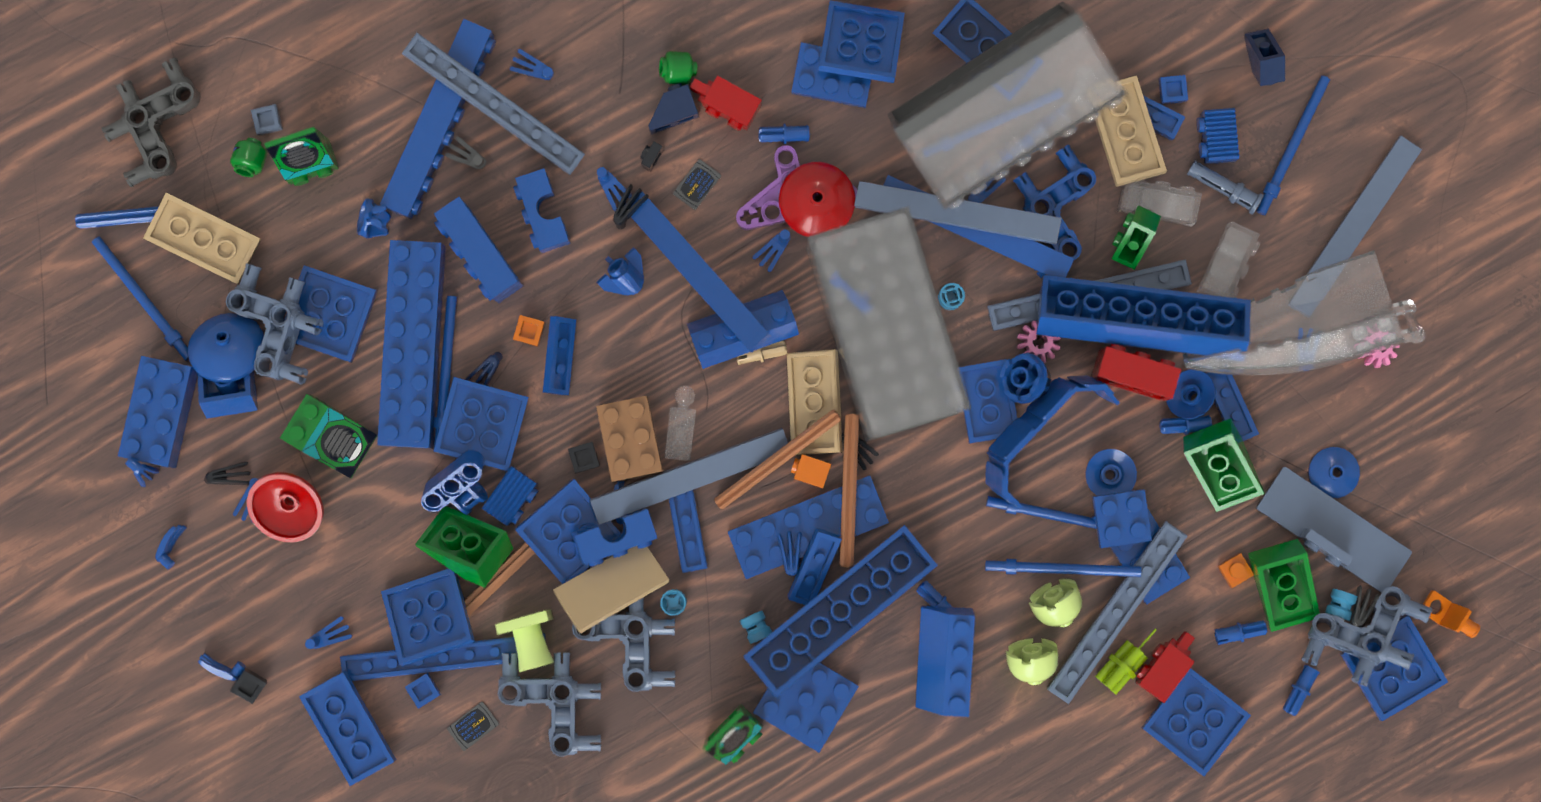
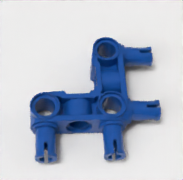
(1059, 195)

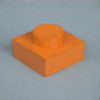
(529, 330)
(1235, 570)

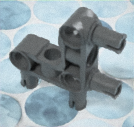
(157, 109)

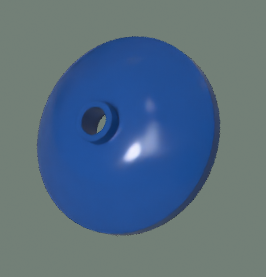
(228, 358)

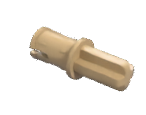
(770, 351)

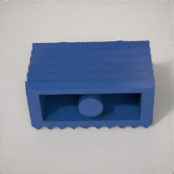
(1218, 136)
(511, 496)

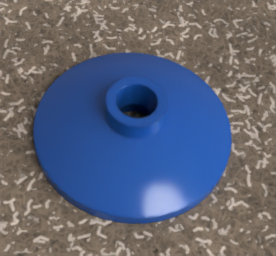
(1191, 383)
(1117, 461)
(1321, 471)

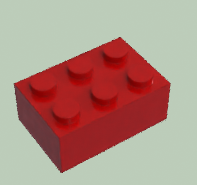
(1136, 372)

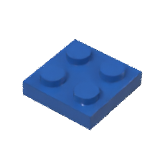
(1122, 518)

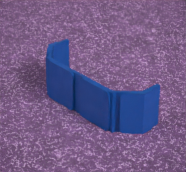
(1027, 426)

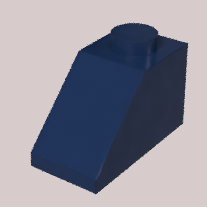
(1265, 57)
(673, 109)

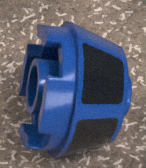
(1025, 378)

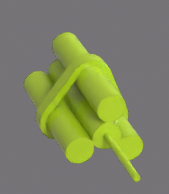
(1122, 666)

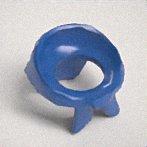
(372, 219)

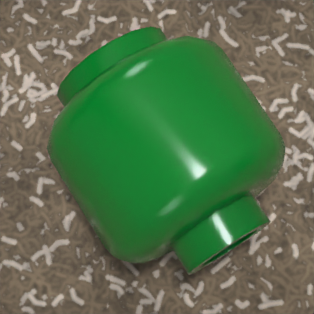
(677, 67)
(248, 157)

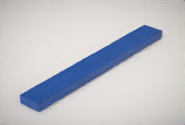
(1019, 249)
(700, 275)
(386, 663)

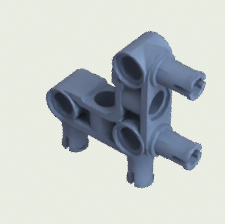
(279, 334)
(1354, 639)
(636, 646)
(562, 709)

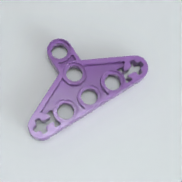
(770, 195)

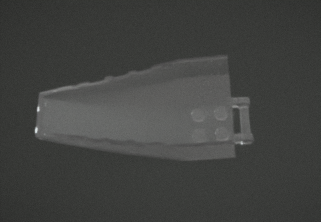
(1319, 323)

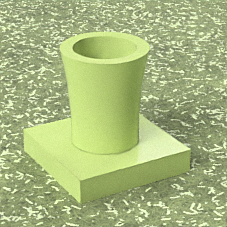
(529, 639)

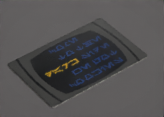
(697, 184)
(473, 726)

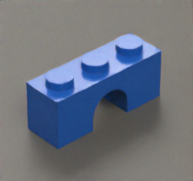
(533, 190)
(636, 531)

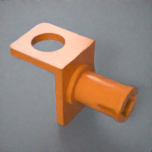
(1452, 615)

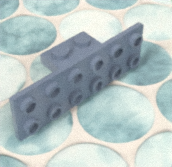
(1333, 530)

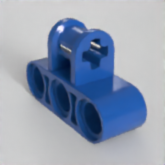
(464, 492)

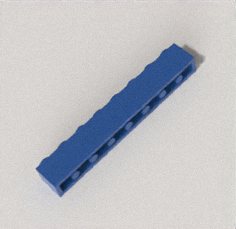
(435, 125)

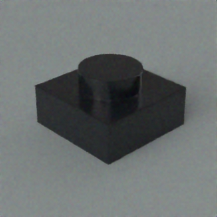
(651, 155)
(584, 457)
(248, 685)

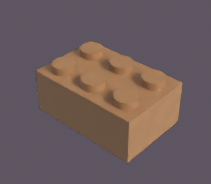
(629, 439)

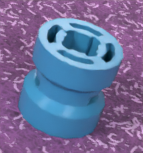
(947, 297)
(673, 602)
(1341, 604)
(760, 631)

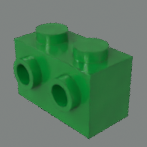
(1136, 237)

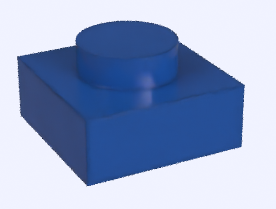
(1173, 89)
(423, 690)

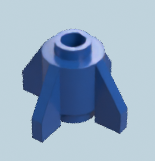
(624, 275)

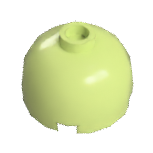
(1057, 604)
(1032, 661)

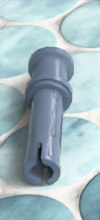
(1235, 192)

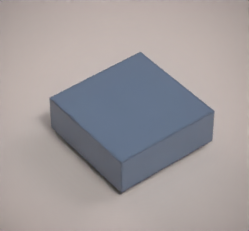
(266, 119)

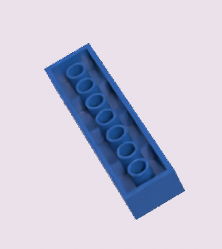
(1142, 316)
(411, 344)
(840, 611)

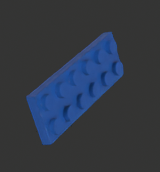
(758, 543)

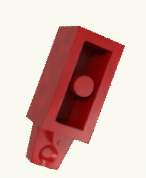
(727, 101)
(1167, 667)

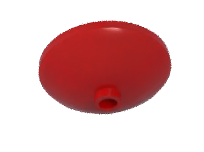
(814, 217)
(278, 515)

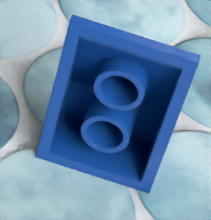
(227, 398)

